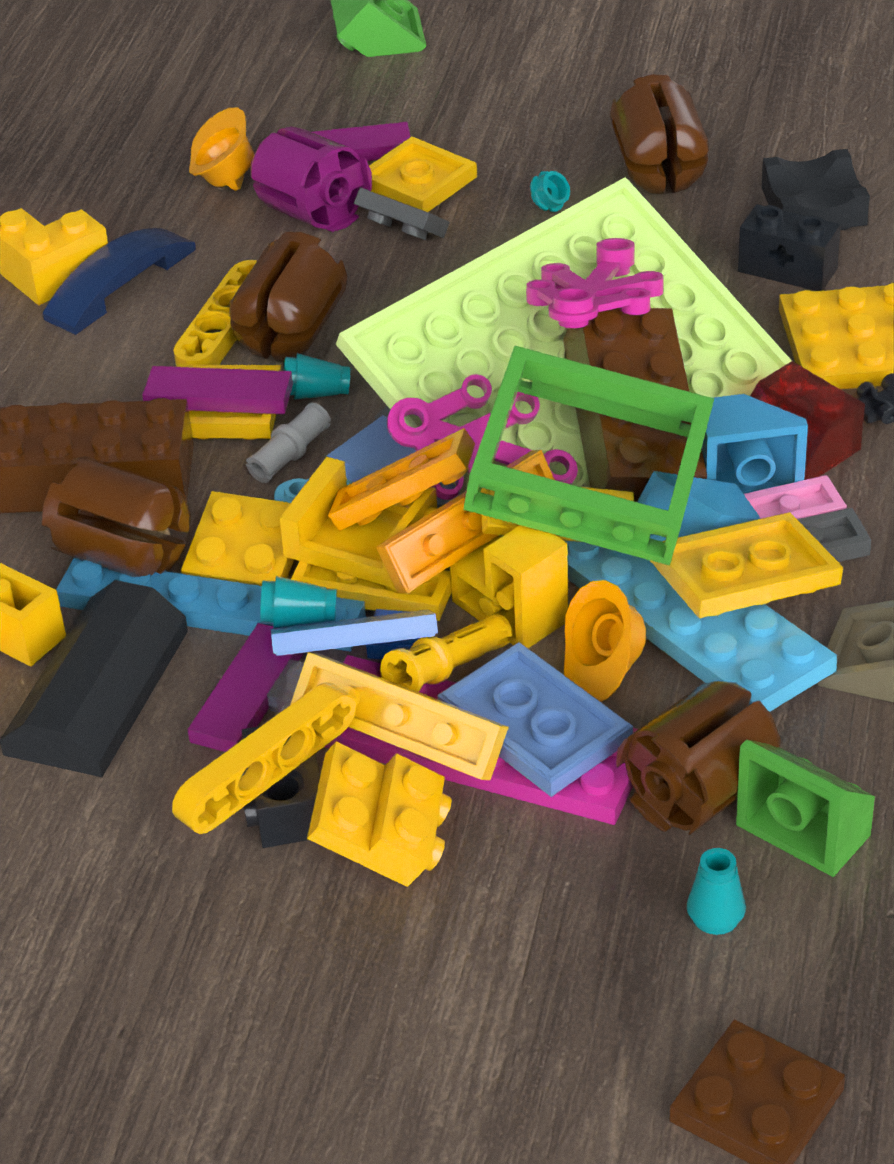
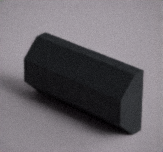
(97, 680)

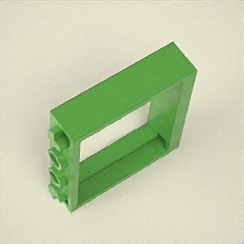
(573, 509)

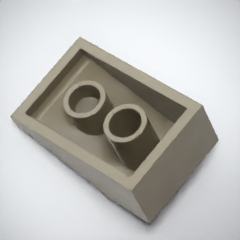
(864, 651)

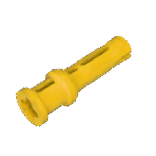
(433, 658)

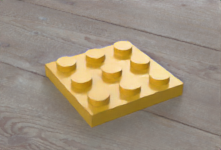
(842, 333)

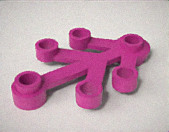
(583, 299)
(435, 429)

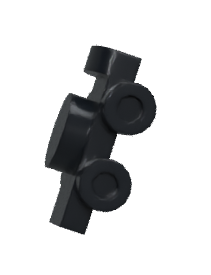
(878, 404)

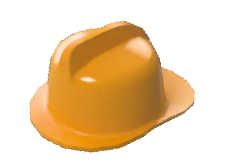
(222, 150)
(601, 638)

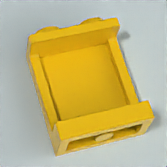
(314, 538)

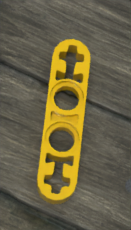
(212, 317)
(220, 792)

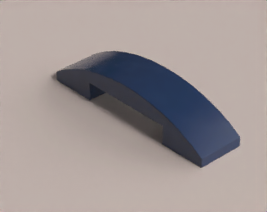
(82, 294)

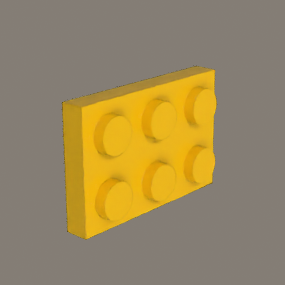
(749, 565)

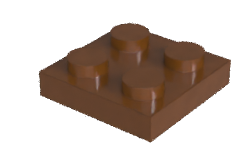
(757, 1097)

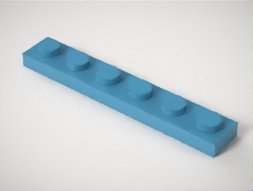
(203, 600)

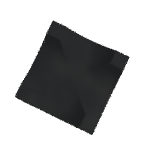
(817, 188)

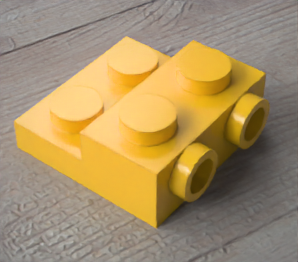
(380, 813)

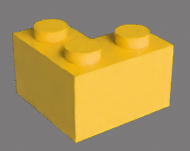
(43, 256)
(518, 578)
(28, 617)

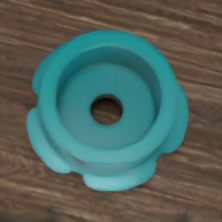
(549, 190)

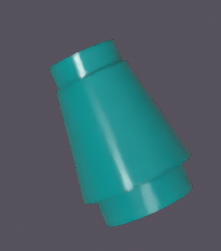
(316, 377)
(296, 603)
(716, 894)

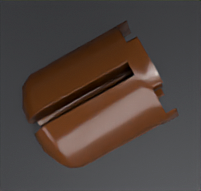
(656, 126)
(287, 297)
(116, 518)
(690, 755)

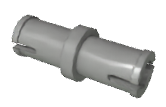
(288, 442)

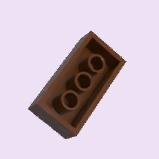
(641, 346)
(133, 435)

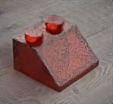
(831, 414)

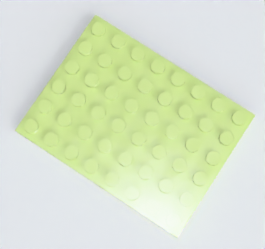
(481, 312)

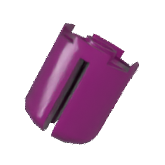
(310, 177)

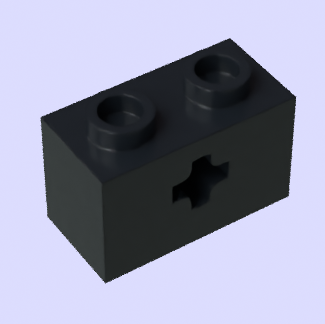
(789, 247)

